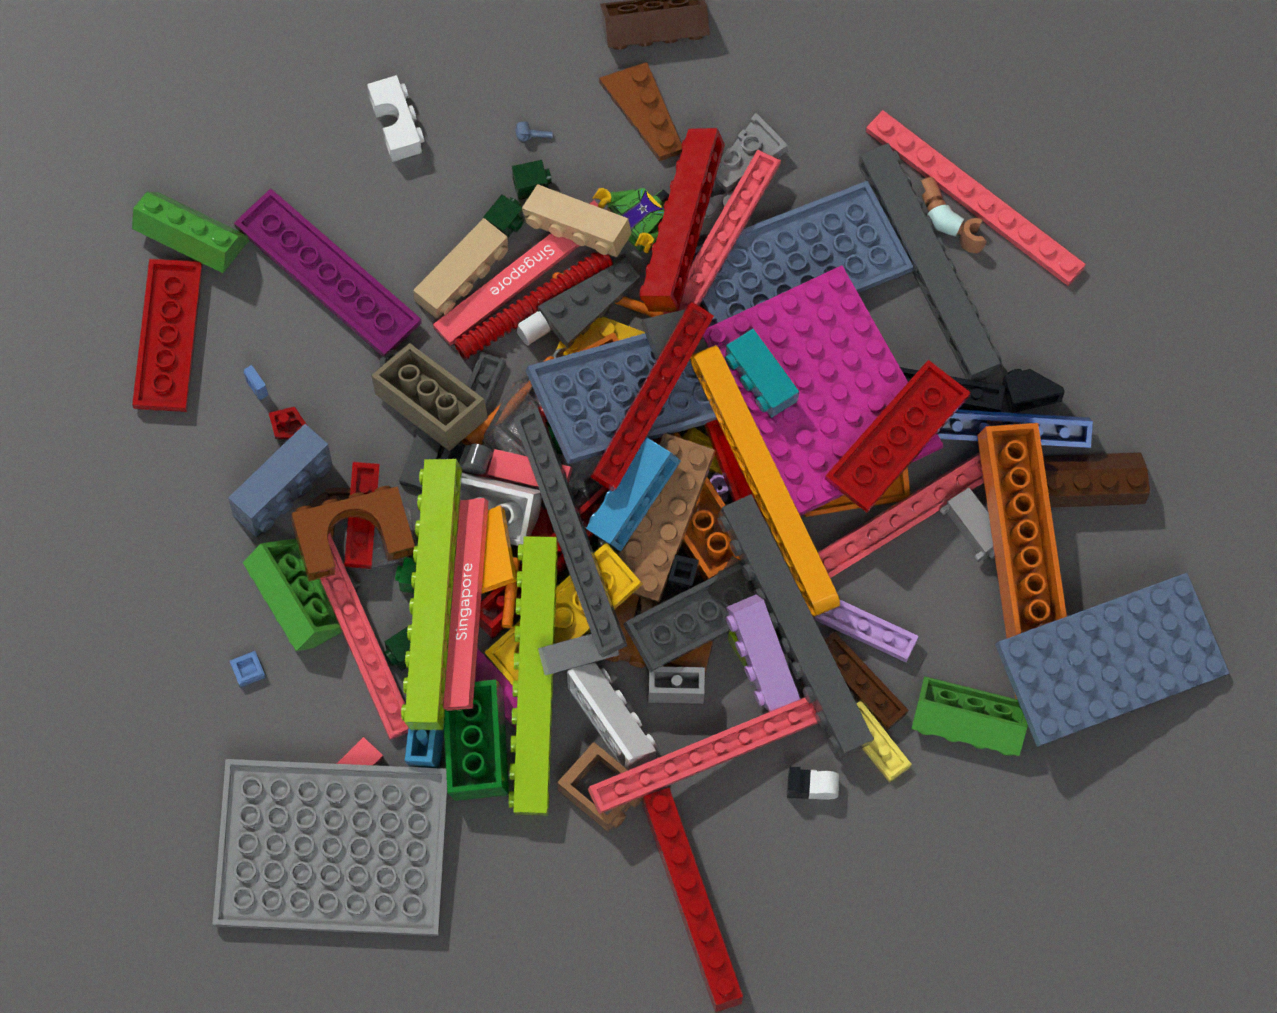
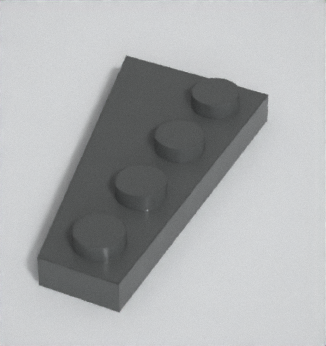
(583, 304)

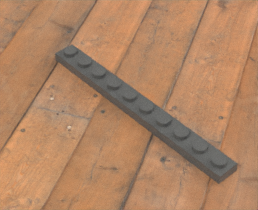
(570, 532)

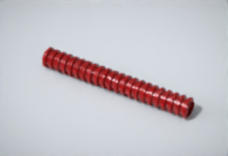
(529, 305)

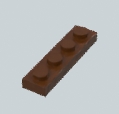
(866, 684)

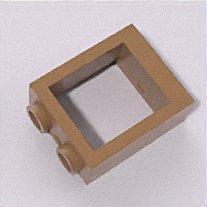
(577, 772)

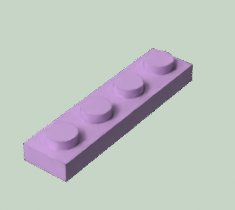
(870, 630)

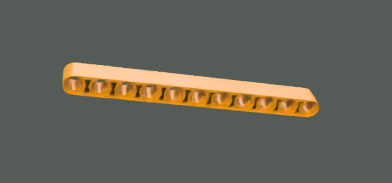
(765, 481)

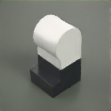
(812, 784)

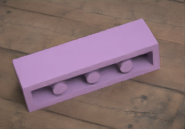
(762, 653)

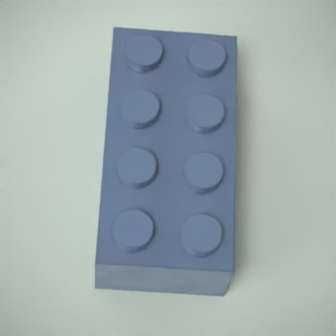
(281, 481)

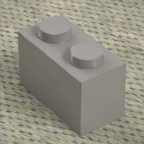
(677, 685)

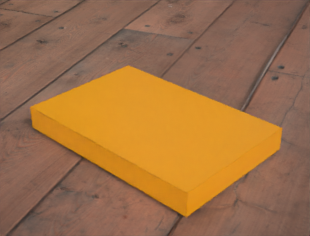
(498, 556)

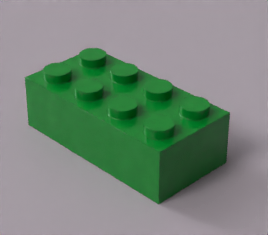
(477, 746)

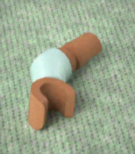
(948, 221)

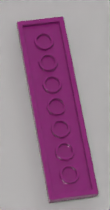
(327, 273)

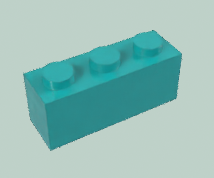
(761, 373)

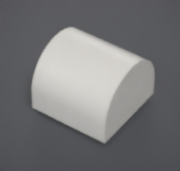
(533, 328)

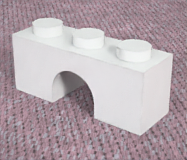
(389, 99)

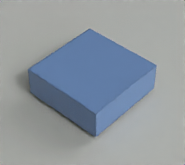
(255, 382)
(247, 669)

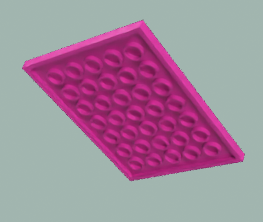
(841, 372)

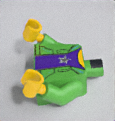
(640, 208)

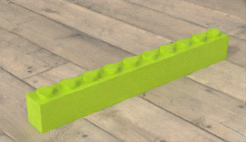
(432, 594)
(533, 687)

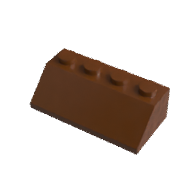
(653, 21)
(1096, 479)

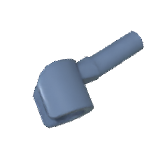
(524, 133)

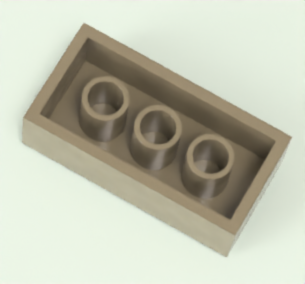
(429, 396)

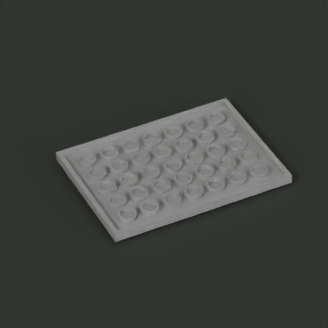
(331, 847)

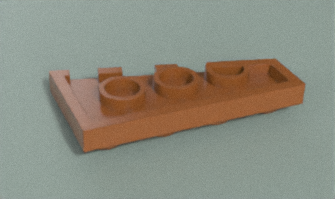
(644, 108)

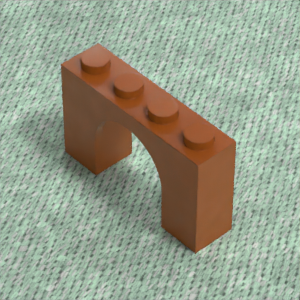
(380, 508)
(628, 610)

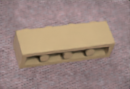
(576, 221)
(461, 268)

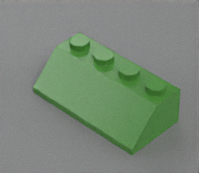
(187, 231)
(296, 603)
(970, 716)

